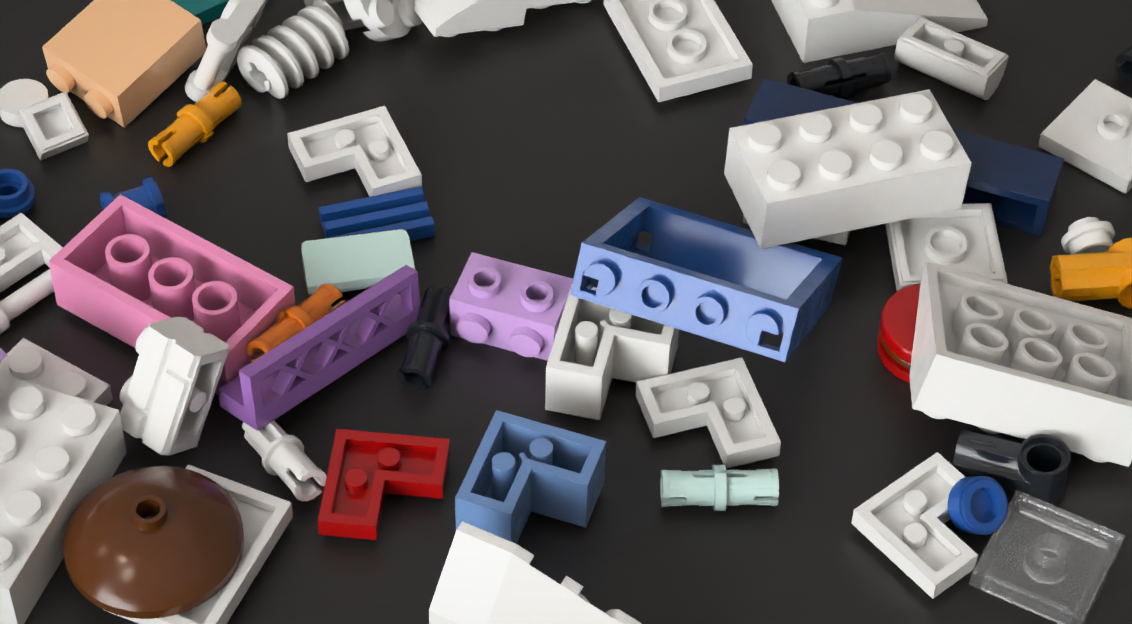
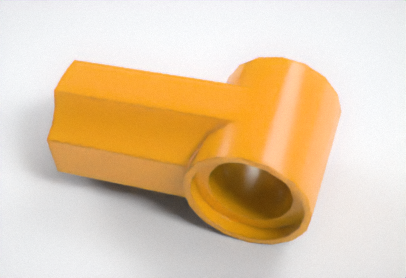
(1094, 275)

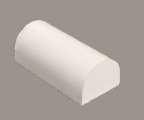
(951, 58)

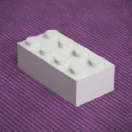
(846, 168)
(49, 461)

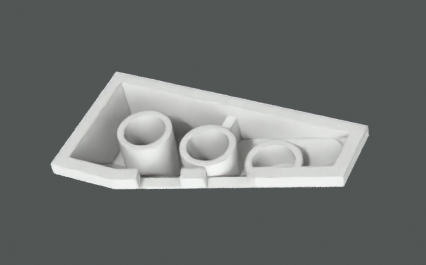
(851, 26)
(494, 584)

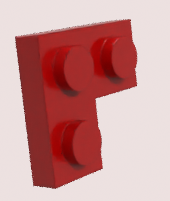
(377, 464)

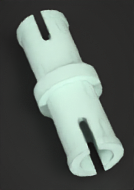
(719, 487)

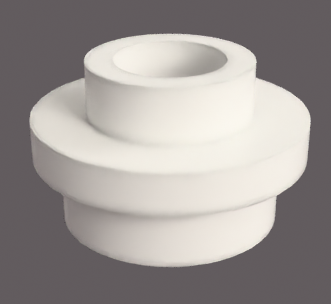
(1088, 236)

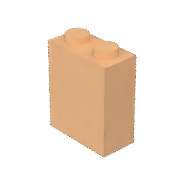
(123, 54)

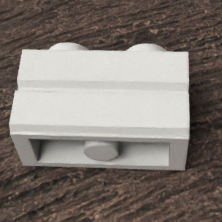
(172, 384)

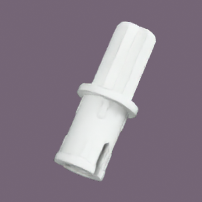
(285, 457)

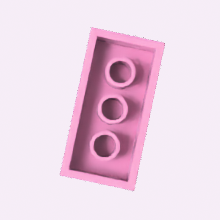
(145, 269)

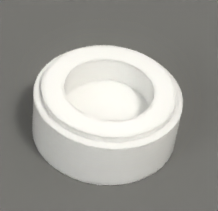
(19, 95)

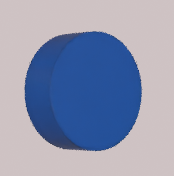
(977, 505)

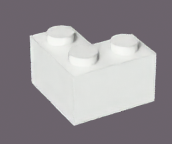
(602, 345)

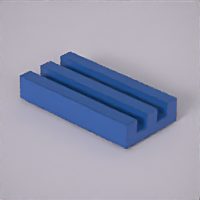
(378, 211)

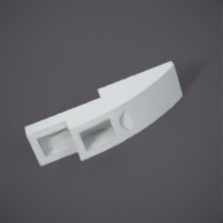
(455, 17)

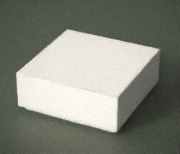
(53, 125)

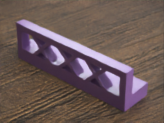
(323, 351)

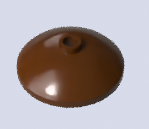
(156, 562)

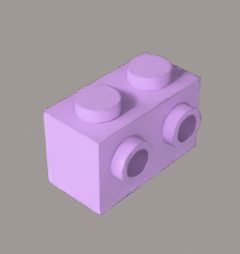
(508, 306)

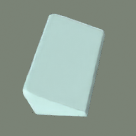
(355, 260)

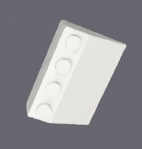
(1023, 363)

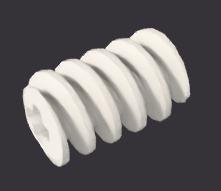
(294, 50)

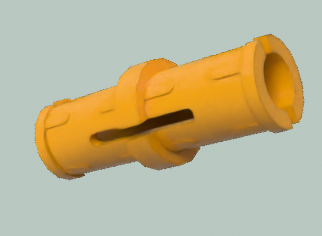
(194, 124)

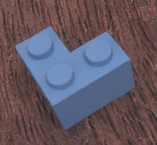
(528, 470)

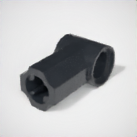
(1030, 466)

